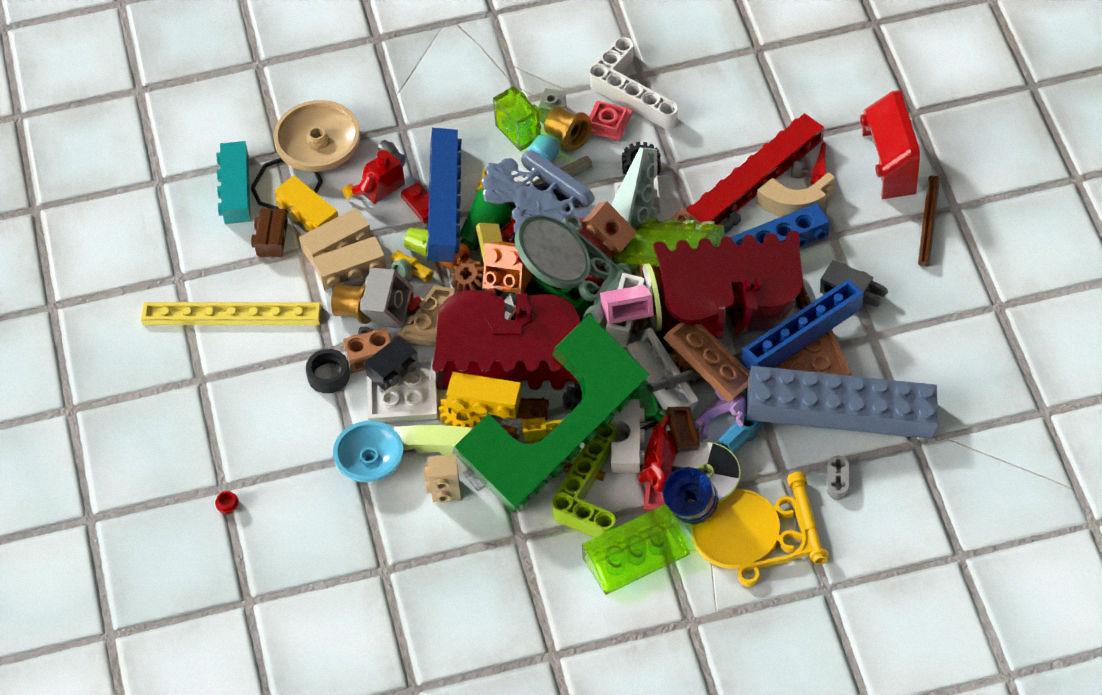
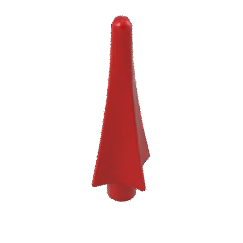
(820, 168)

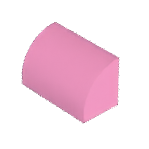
(627, 304)

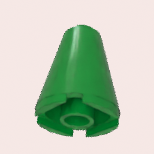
(483, 213)

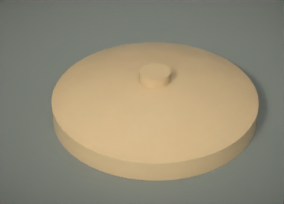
(317, 135)

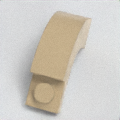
(783, 201)

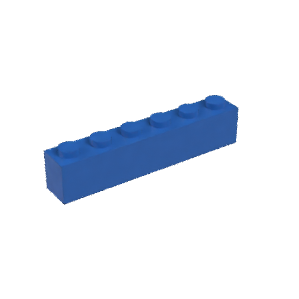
(804, 326)

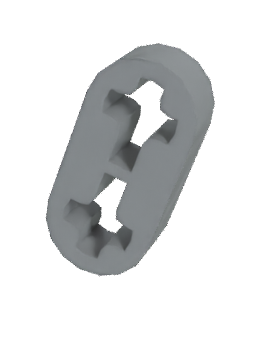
(833, 477)

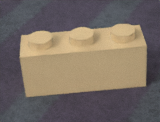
(335, 234)
(349, 262)

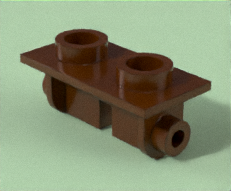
(532, 408)

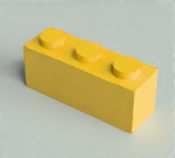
(304, 204)
(483, 395)

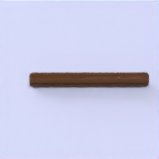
(928, 221)

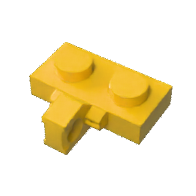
(537, 429)

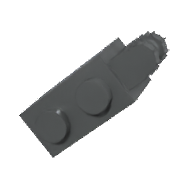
(839, 272)

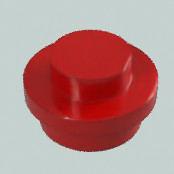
(227, 502)

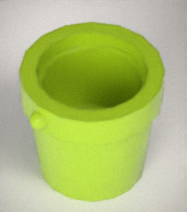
(416, 240)

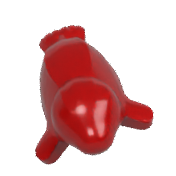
(658, 457)

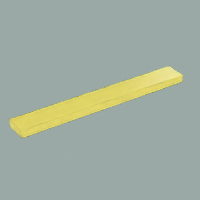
(231, 313)

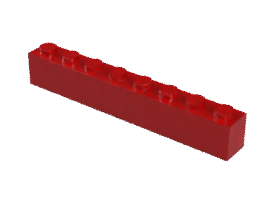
(768, 163)

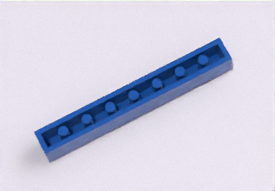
(443, 195)

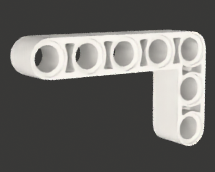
(609, 82)

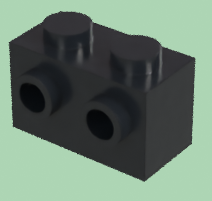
(392, 363)

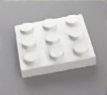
(408, 400)

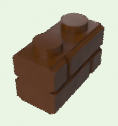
(270, 232)

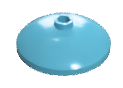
(364, 442)

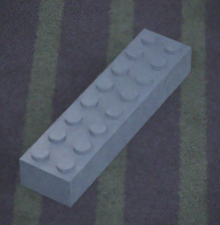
(842, 402)

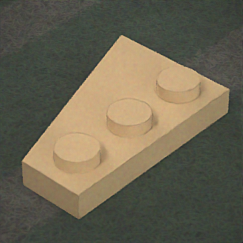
(422, 327)

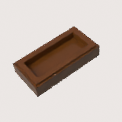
(682, 428)

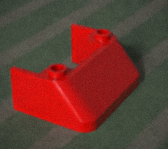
(895, 144)

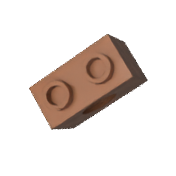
(621, 230)

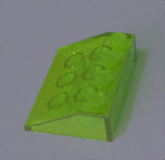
(641, 249)

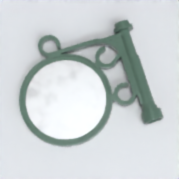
(561, 258)

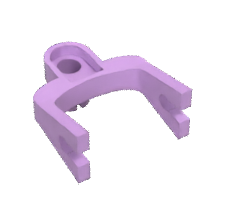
(736, 406)

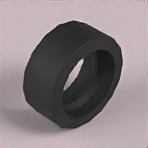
(327, 385)

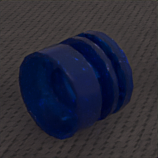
(681, 486)

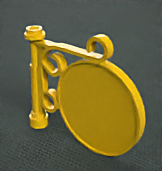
(748, 530)

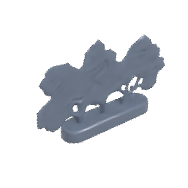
(530, 201)

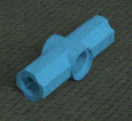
(737, 436)

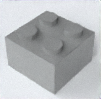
(386, 297)

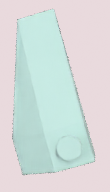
(637, 192)

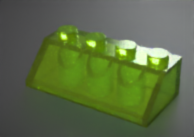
(635, 549)

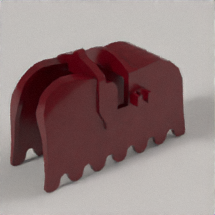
(747, 278)
(481, 342)

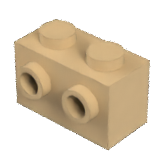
(442, 478)

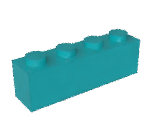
(234, 182)

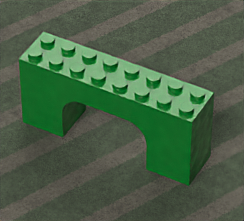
(518, 469)

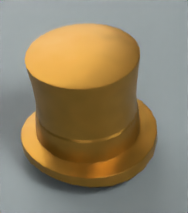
(568, 127)
(346, 302)

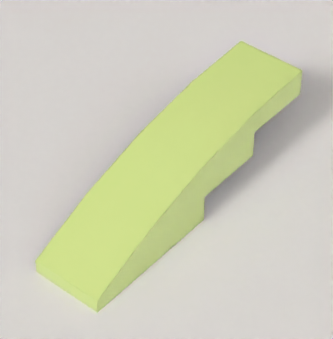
(431, 438)

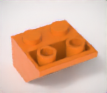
(503, 270)

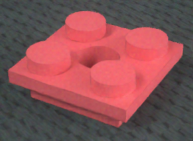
(609, 128)

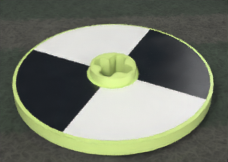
(651, 285)
(718, 461)

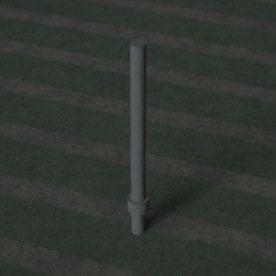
(670, 381)

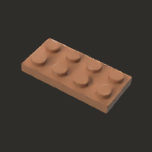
(709, 359)

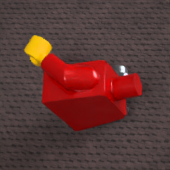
(380, 175)

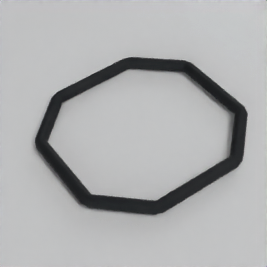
(320, 181)

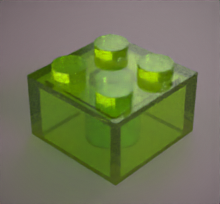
(517, 117)

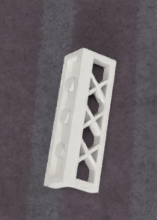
(651, 358)

